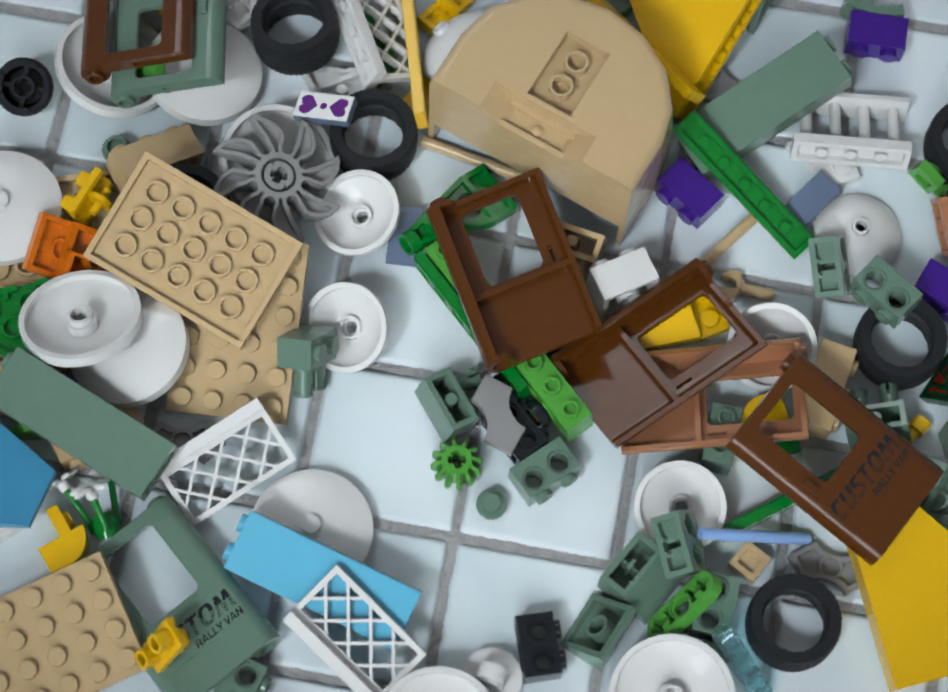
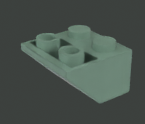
(638, 578)

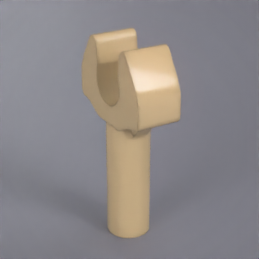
(744, 288)

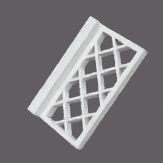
(362, 46)
(217, 435)
(330, 650)

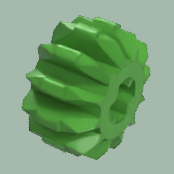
(447, 470)

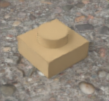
(749, 562)

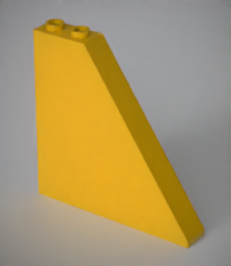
(694, 37)
(909, 602)

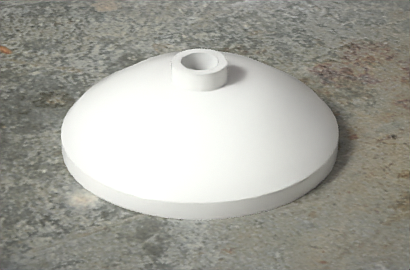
(444, 39)
(359, 194)
(880, 235)
(339, 307)
(775, 322)
(675, 483)

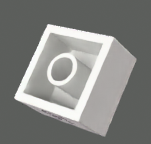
(620, 280)

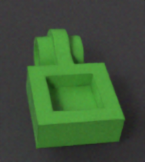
(929, 178)

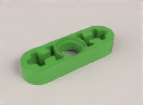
(669, 614)

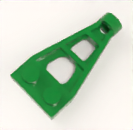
(467, 184)

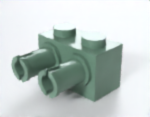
(306, 353)
(447, 404)
(890, 410)

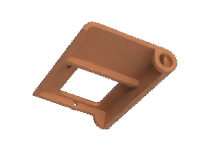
(688, 423)

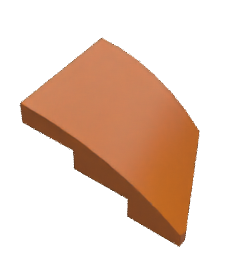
(58, 247)

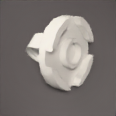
(495, 670)

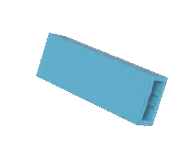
(295, 563)

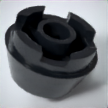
(25, 86)

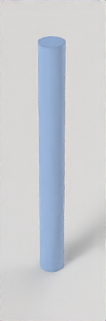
(758, 536)

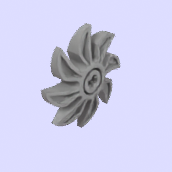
(286, 167)

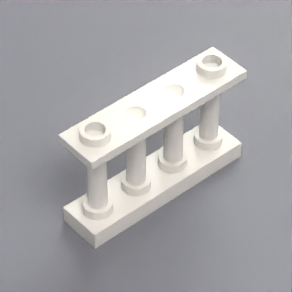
(855, 150)

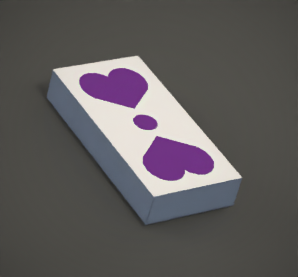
(325, 108)

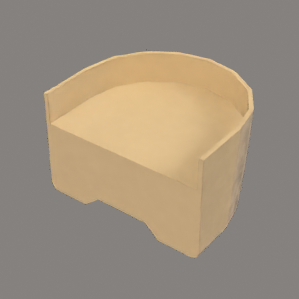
(561, 94)

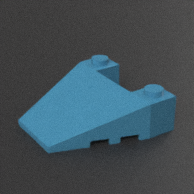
(23, 481)

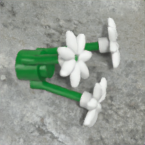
(104, 523)

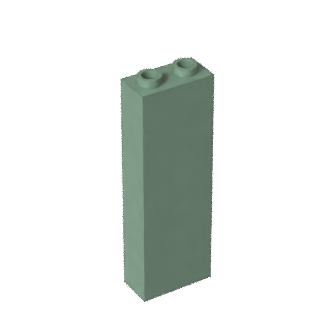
(774, 97)
(82, 424)

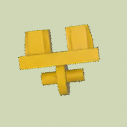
(91, 197)
(162, 646)

